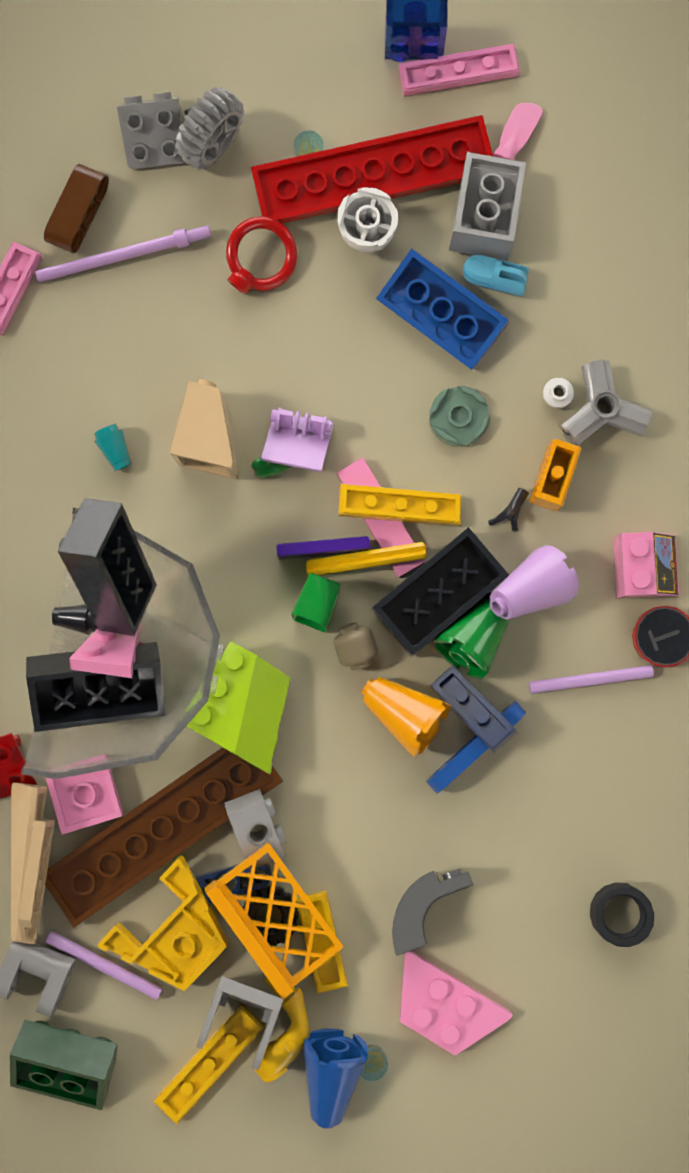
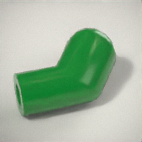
(264, 469)

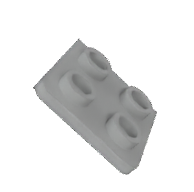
(150, 130)

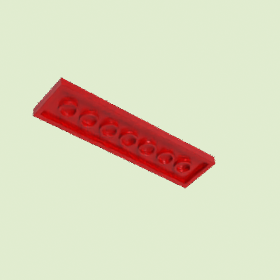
(394, 164)

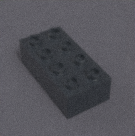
(108, 566)
(439, 592)
(80, 698)

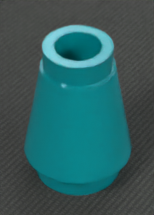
(113, 446)

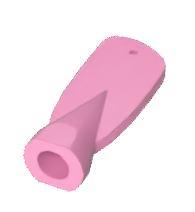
(518, 130)

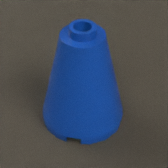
(332, 1073)

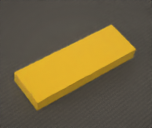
(331, 973)

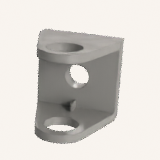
(250, 996)

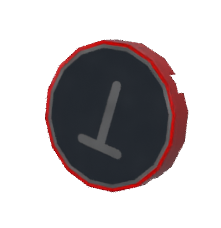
(662, 636)

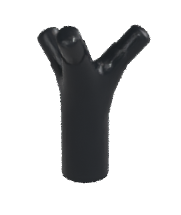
(512, 510)

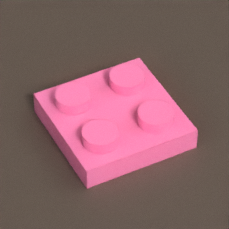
(84, 800)

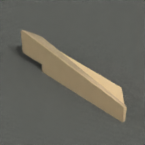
(29, 859)

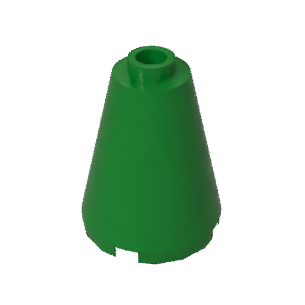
(473, 639)

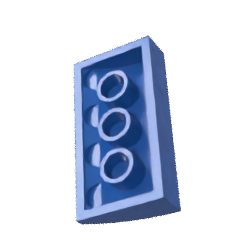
(442, 309)

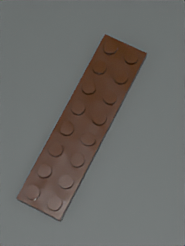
(152, 834)

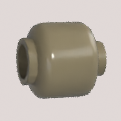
(355, 646)

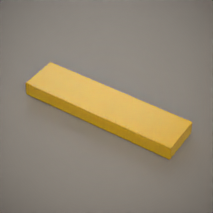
(399, 505)
(209, 1063)

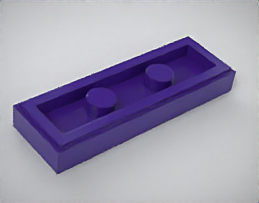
(322, 547)

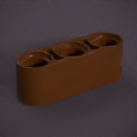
(76, 208)

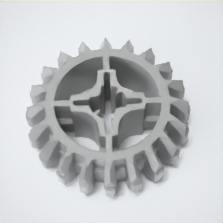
(209, 128)

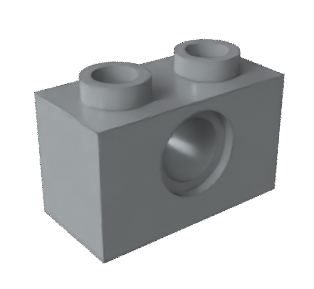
(251, 811)

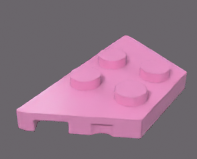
(445, 1006)

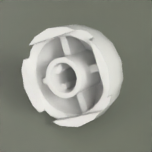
(367, 220)

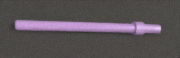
(180, 238)

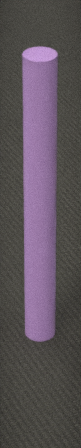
(591, 679)
(104, 965)

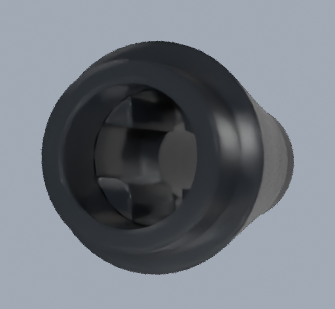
(74, 618)

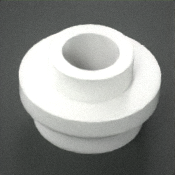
(553, 400)

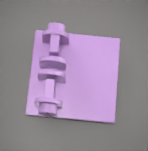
(297, 440)

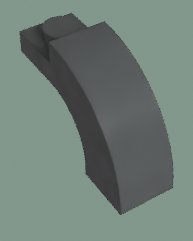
(415, 903)

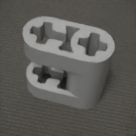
(39, 962)

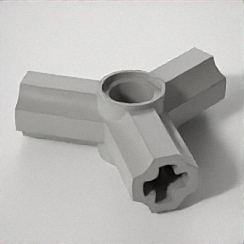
(589, 419)

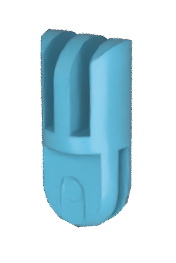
(496, 274)

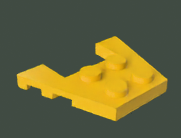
(183, 942)

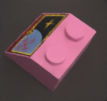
(645, 565)

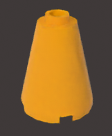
(405, 713)

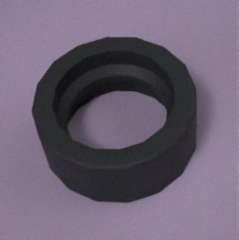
(644, 925)

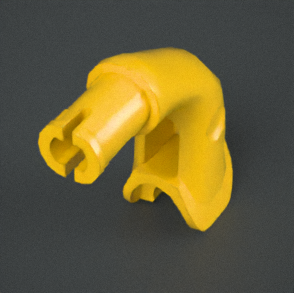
(291, 1042)

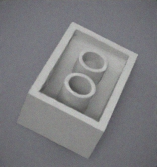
(487, 206)

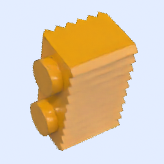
(555, 475)

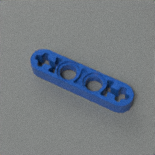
(469, 753)

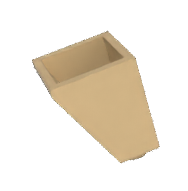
(204, 432)

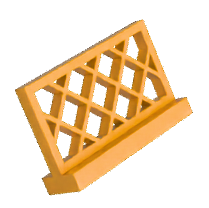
(252, 938)

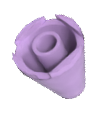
(535, 585)

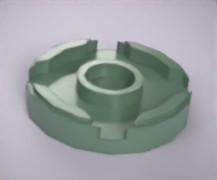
(459, 416)

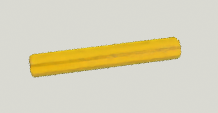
(367, 559)

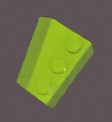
(245, 707)

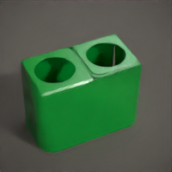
(316, 602)

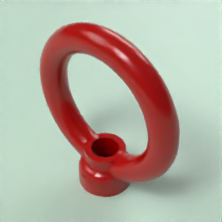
(243, 279)

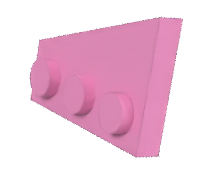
(107, 654)

